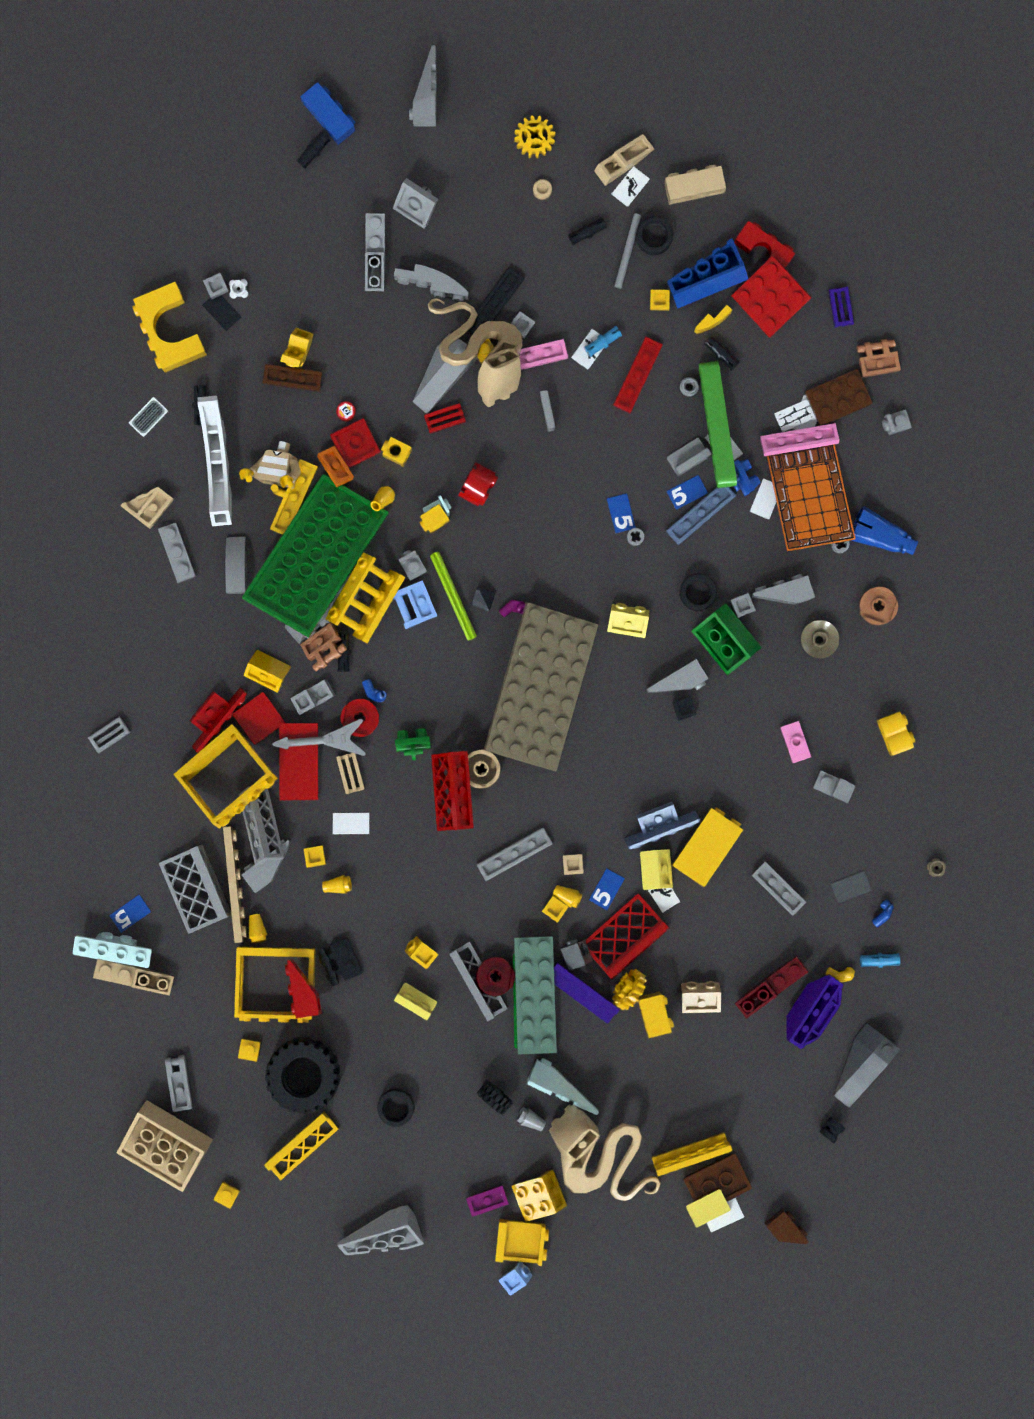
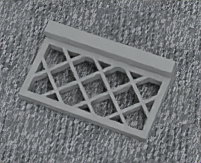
(210, 883)

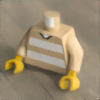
(274, 468)

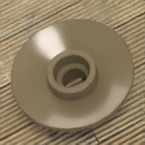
(829, 637)

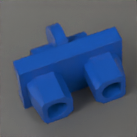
(744, 483)

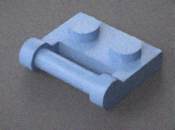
(420, 601)

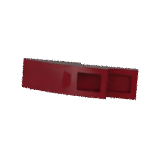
(771, 986)

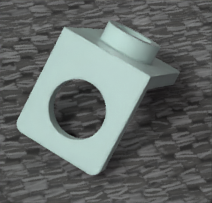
(443, 503)

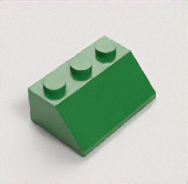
(726, 639)

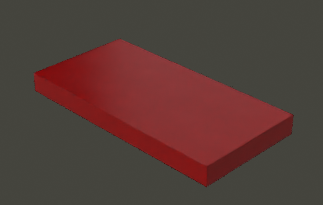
(298, 763)

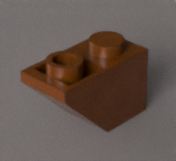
(784, 1229)

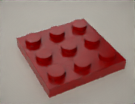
(771, 296)

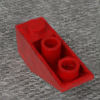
(305, 997)

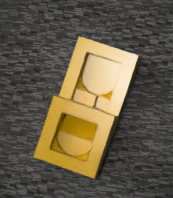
(710, 322)

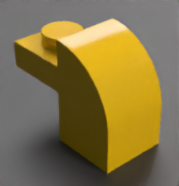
(297, 348)

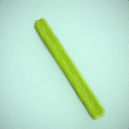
(453, 595)

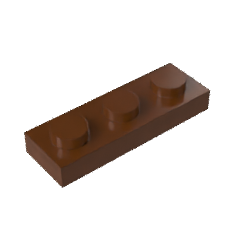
(292, 378)

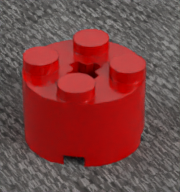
(477, 484)

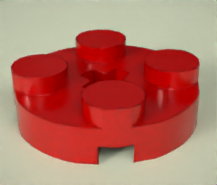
(369, 711)

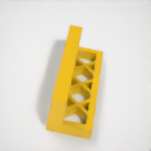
(294, 1143)

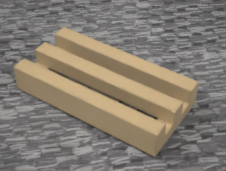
(346, 757)

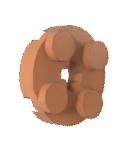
(887, 600)

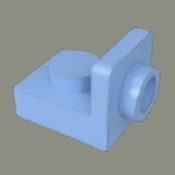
(516, 1278)

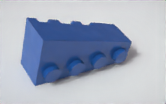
(709, 275)

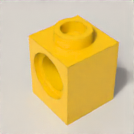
(402, 457)
(434, 519)

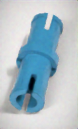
(602, 341)
(880, 960)

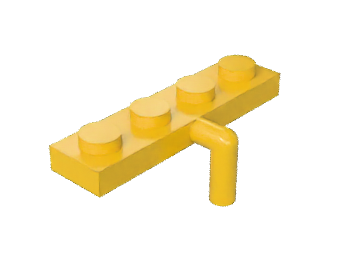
(292, 497)

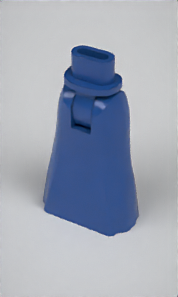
(878, 532)

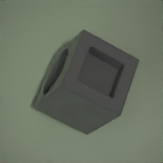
(576, 954)

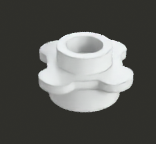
(234, 284)

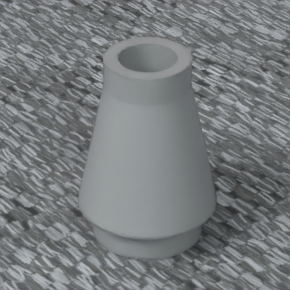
(529, 1119)

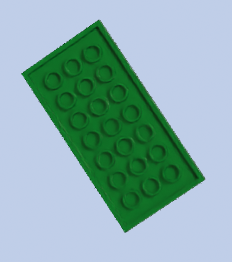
(315, 556)

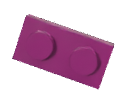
(487, 1200)

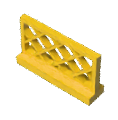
(691, 1154)

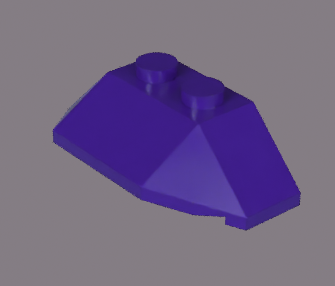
(813, 1011)

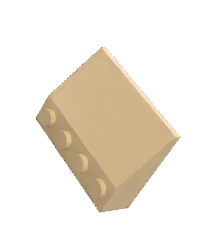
(164, 1145)

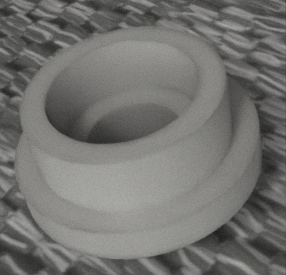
(689, 380)

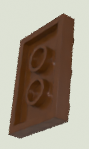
(838, 397)
(723, 1175)

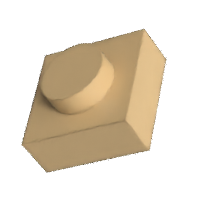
(573, 864)

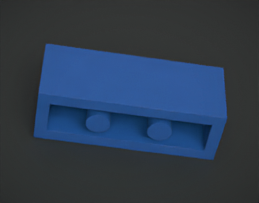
(328, 113)

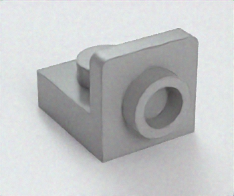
(896, 422)
(412, 564)

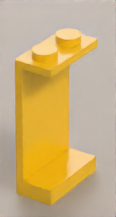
(708, 846)

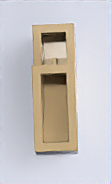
(623, 159)

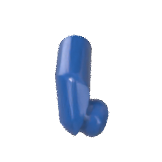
(372, 693)
(885, 915)

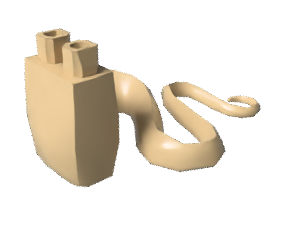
(501, 368)
(576, 1137)

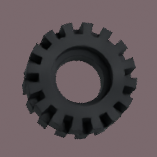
(494, 1097)

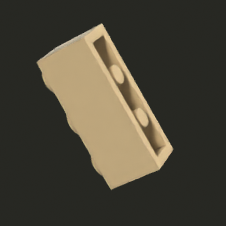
(694, 184)

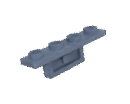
(659, 823)

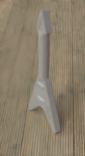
(338, 739)

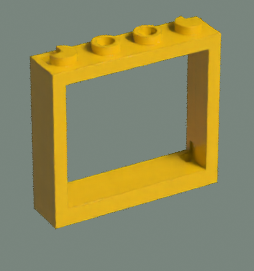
(205, 757)
(265, 1016)

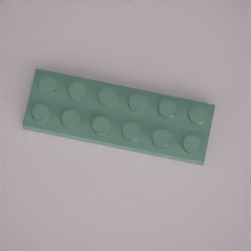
(535, 995)

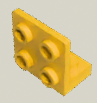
(539, 1196)

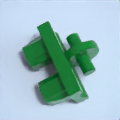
(412, 746)

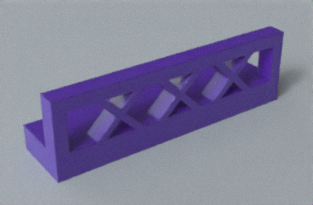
(584, 993)

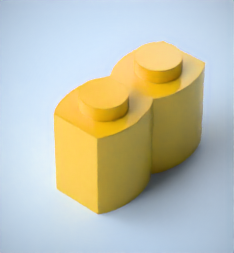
(895, 733)

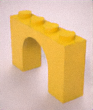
(150, 308)

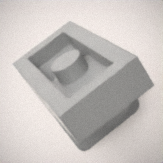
(834, 786)

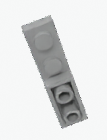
(375, 252)
(440, 283)

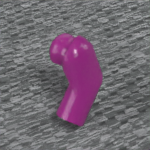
(512, 606)

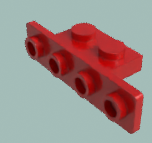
(213, 715)

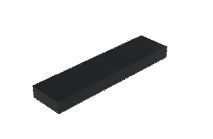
(497, 298)

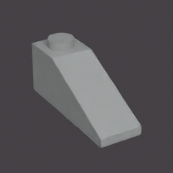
(683, 679)

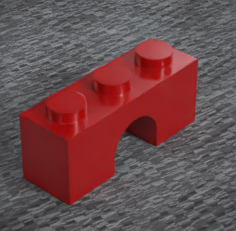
(754, 236)

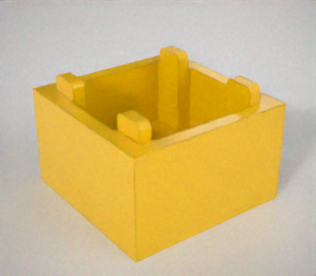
(655, 1014)

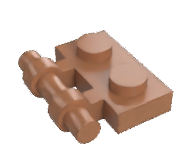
(878, 364)
(321, 642)

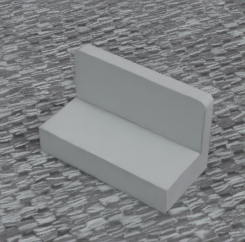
(688, 456)

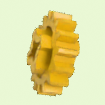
(532, 131)
(629, 989)

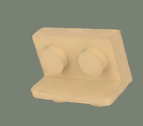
(701, 997)

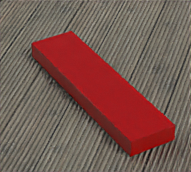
(637, 374)

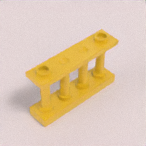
(377, 607)

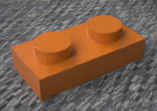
(335, 466)

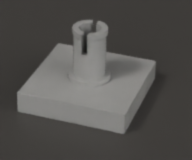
(415, 203)

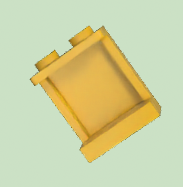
(521, 1241)

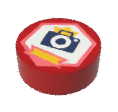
(346, 411)

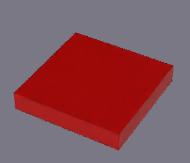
(355, 443)
(258, 718)

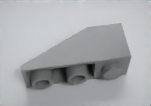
(789, 592)
(261, 875)

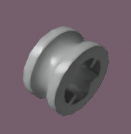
(641, 536)
(841, 550)

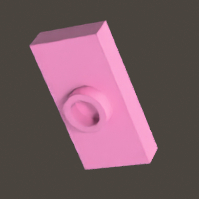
(795, 742)

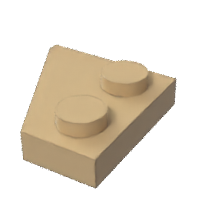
(148, 506)

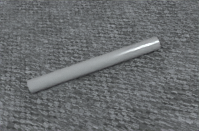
(627, 251)

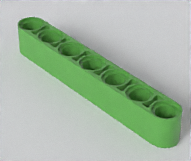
(717, 424)

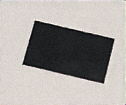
(222, 312)

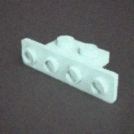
(113, 948)

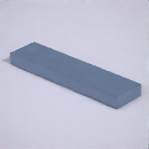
(700, 514)

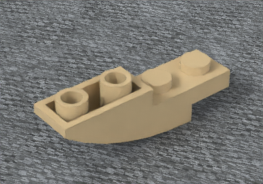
(133, 976)

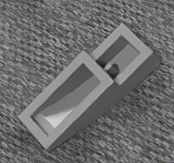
(236, 565)

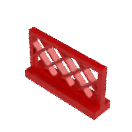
(460, 792)
(632, 951)

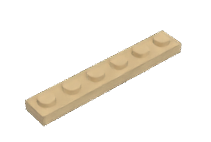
(234, 875)

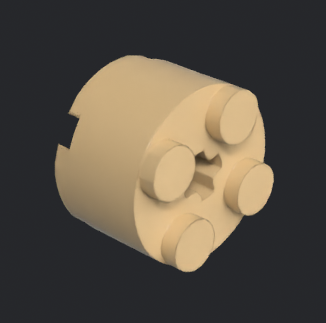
(492, 765)

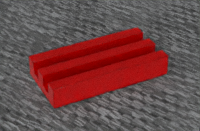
(443, 411)

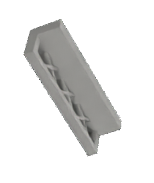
(256, 826)
(469, 980)

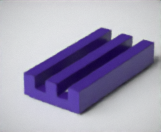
(833, 307)

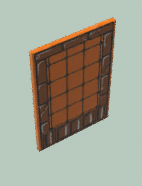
(811, 497)

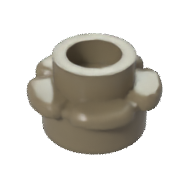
(931, 867)

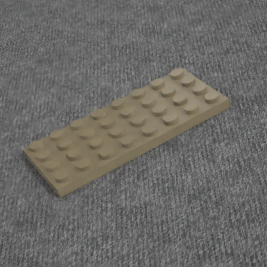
(540, 687)

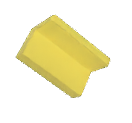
(656, 869)
(708, 1208)

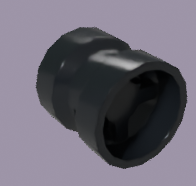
(832, 1130)

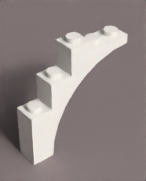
(217, 461)

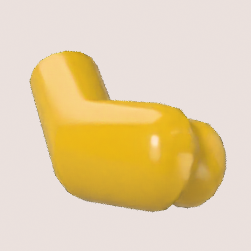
(843, 976)

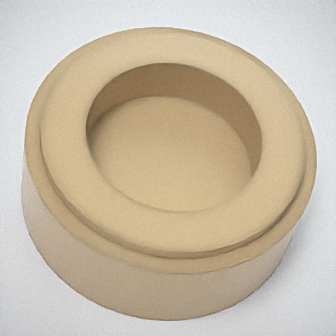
(542, 189)

